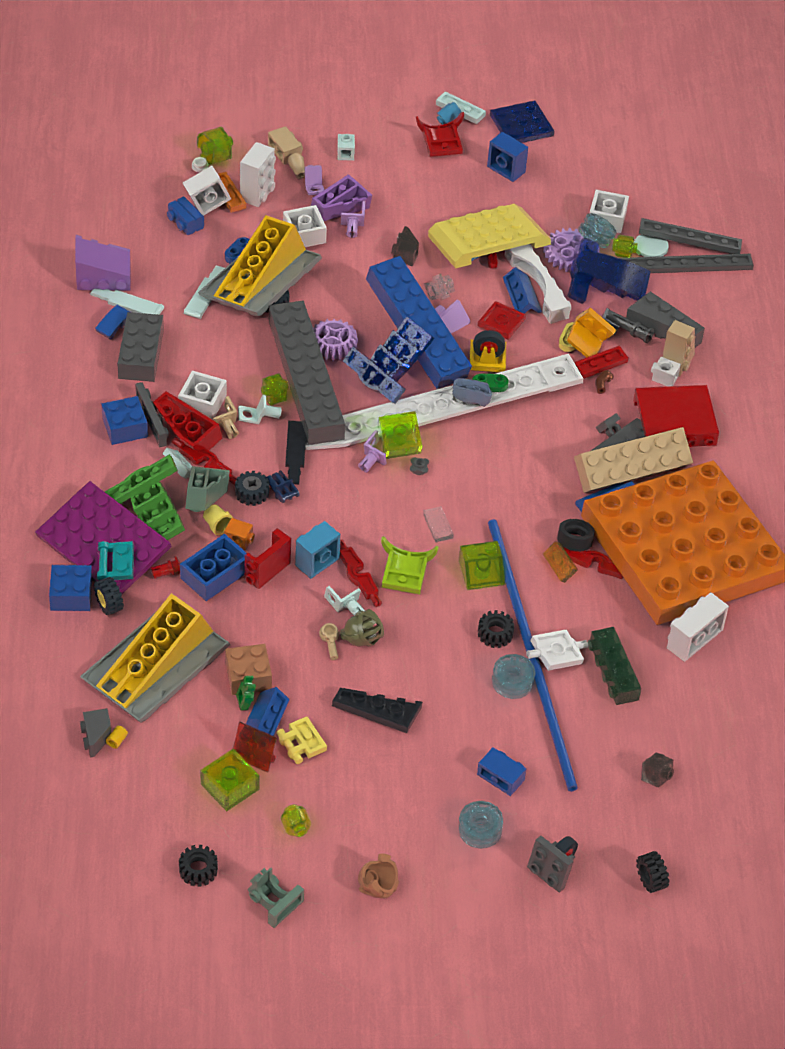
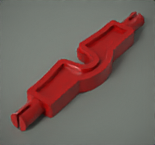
(199, 456)
(585, 559)
(362, 580)

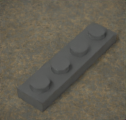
(150, 412)

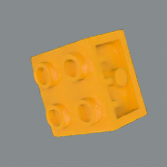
(589, 332)

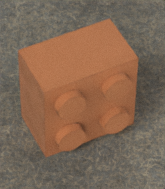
(248, 662)

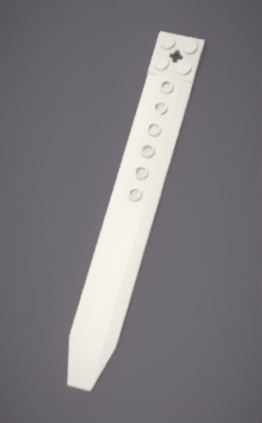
(442, 405)

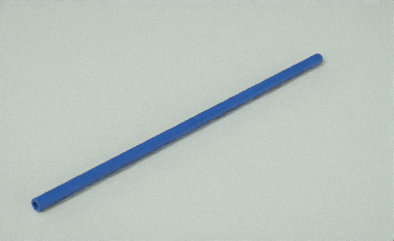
(539, 676)

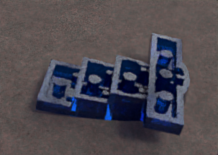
(605, 274)
(390, 359)

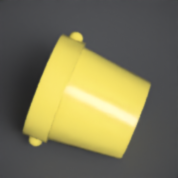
(217, 519)

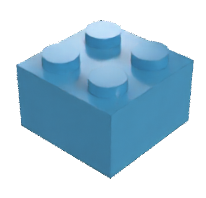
(317, 549)

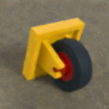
(488, 352)

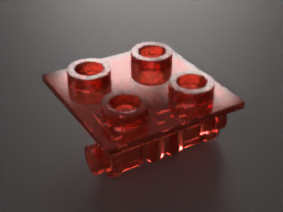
(255, 746)

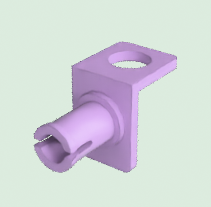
(313, 179)
(352, 221)
(372, 454)

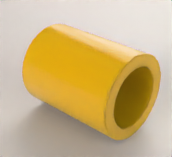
(116, 737)

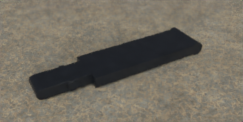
(295, 450)

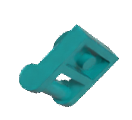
(122, 560)

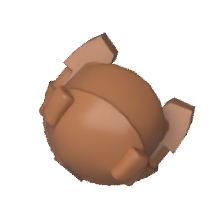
(379, 877)

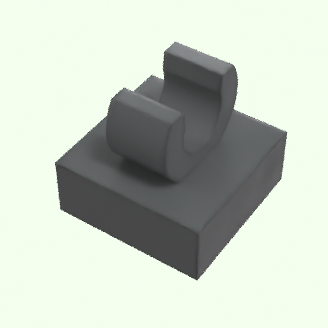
(608, 424)

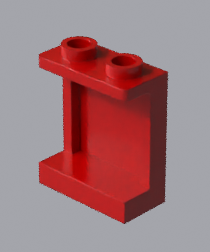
(271, 562)

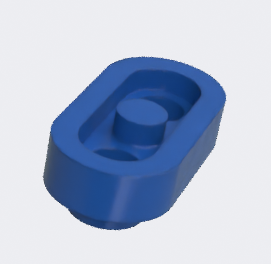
(235, 249)

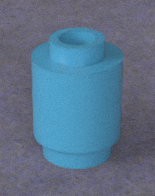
(448, 113)

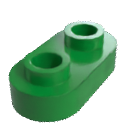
(496, 382)

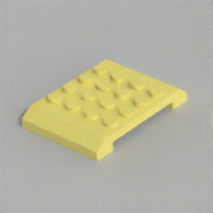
(486, 233)

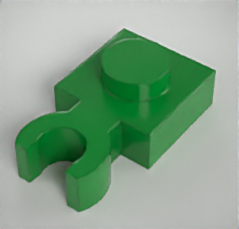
(245, 693)

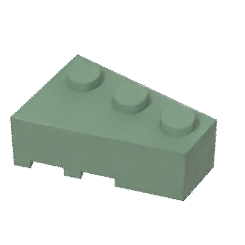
(205, 487)

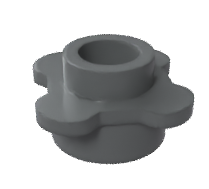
(419, 466)

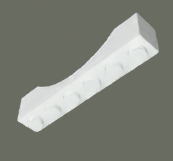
(555, 304)

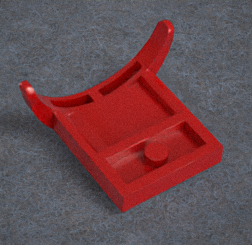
(442, 139)

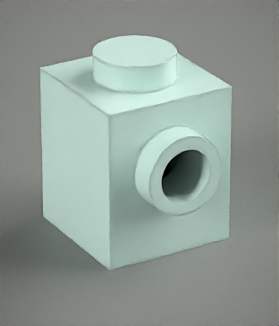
(346, 147)

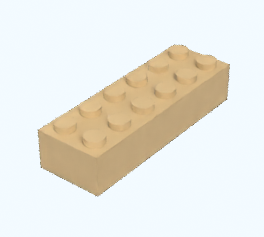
(633, 459)

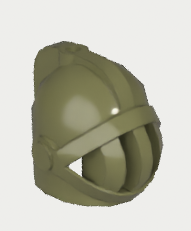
(360, 629)

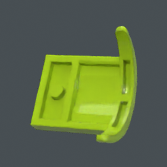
(405, 568)

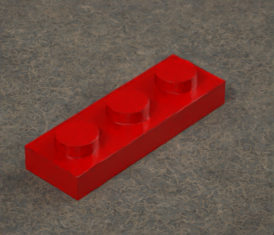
(601, 361)

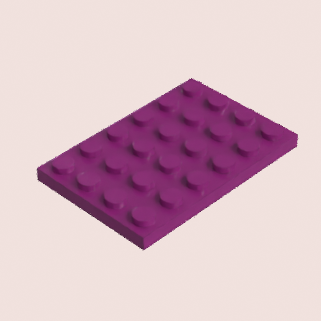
(94, 518)

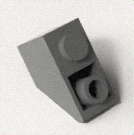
(97, 729)

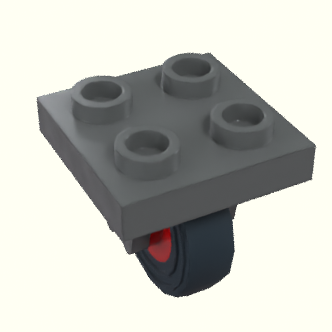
(553, 860)

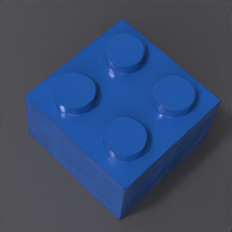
(507, 156)
(124, 420)
(70, 588)

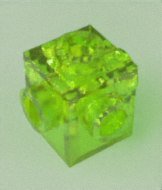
(275, 389)

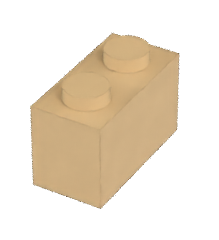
(284, 143)

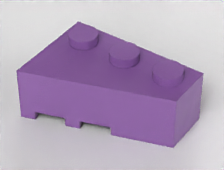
(342, 197)

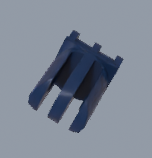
(282, 486)

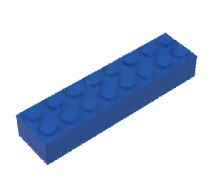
(404, 297)

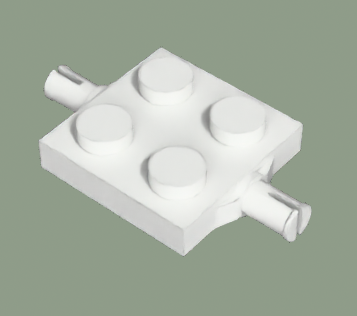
(557, 649)

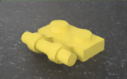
(307, 737)

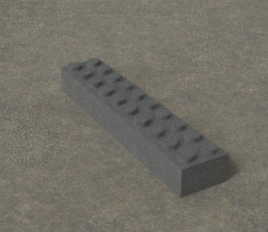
(306, 373)

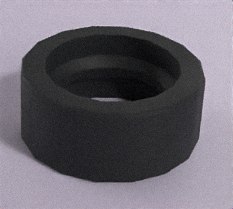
(573, 542)

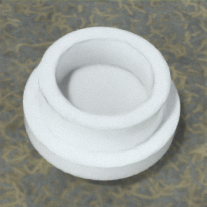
(199, 164)

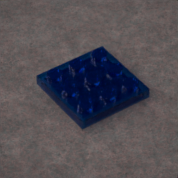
(522, 122)

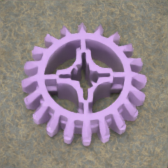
(331, 338)

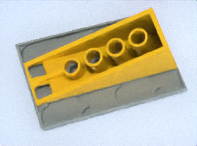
(265, 267)
(156, 659)

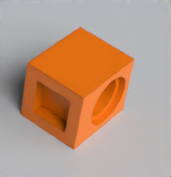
(240, 533)

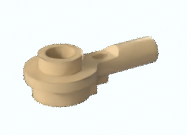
(329, 634)

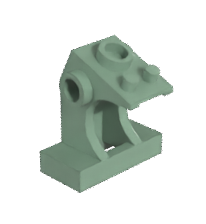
(268, 883)

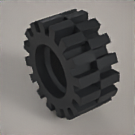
(495, 638)
(652, 871)
(198, 876)

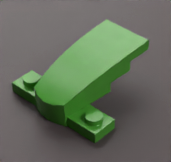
(150, 498)

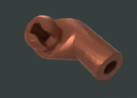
(601, 379)

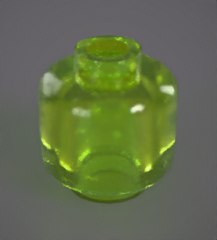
(624, 246)
(295, 820)

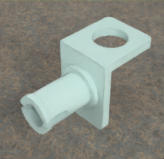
(259, 412)
(349, 601)

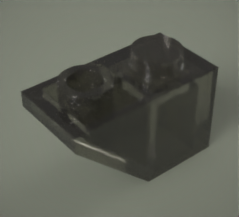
(406, 247)

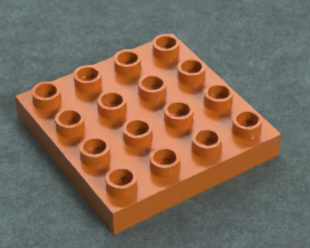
(685, 540)

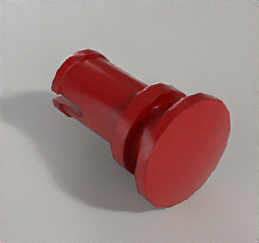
(166, 568)

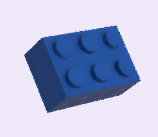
(214, 567)

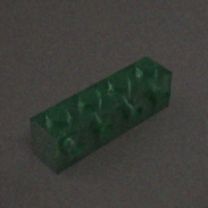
(615, 666)

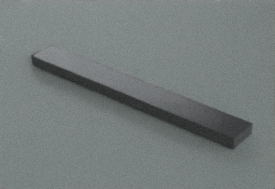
(694, 263)

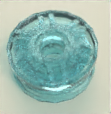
(597, 230)
(513, 676)
(480, 835)

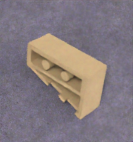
(680, 344)

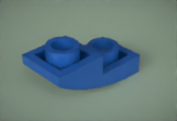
(112, 321)

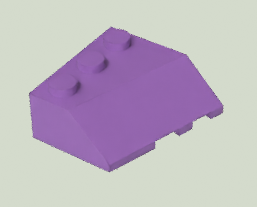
(101, 266)

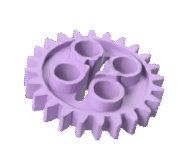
(563, 248)

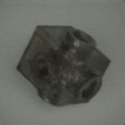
(657, 769)

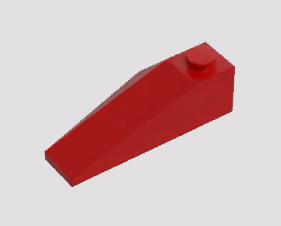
(188, 423)

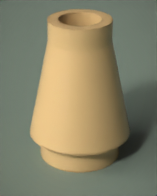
(296, 163)

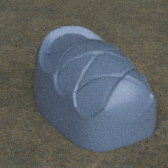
(472, 391)

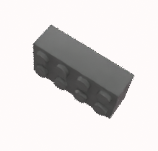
(140, 347)

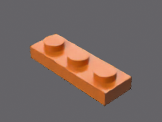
(237, 202)

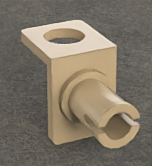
(227, 420)

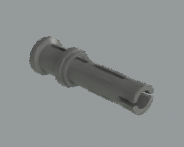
(634, 328)

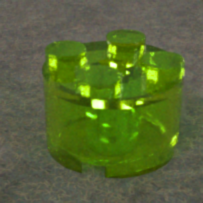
(215, 145)

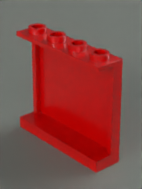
(678, 407)

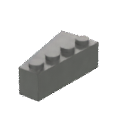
(660, 315)

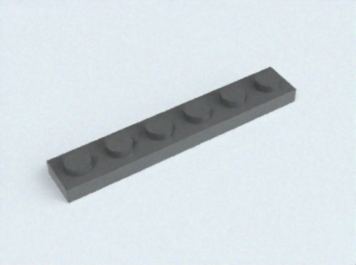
(690, 236)

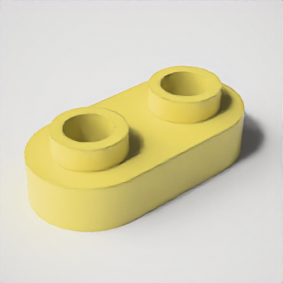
(563, 343)

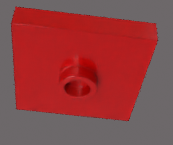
(502, 319)

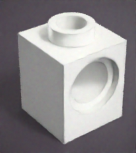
(665, 371)

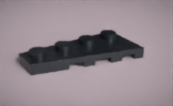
(377, 708)

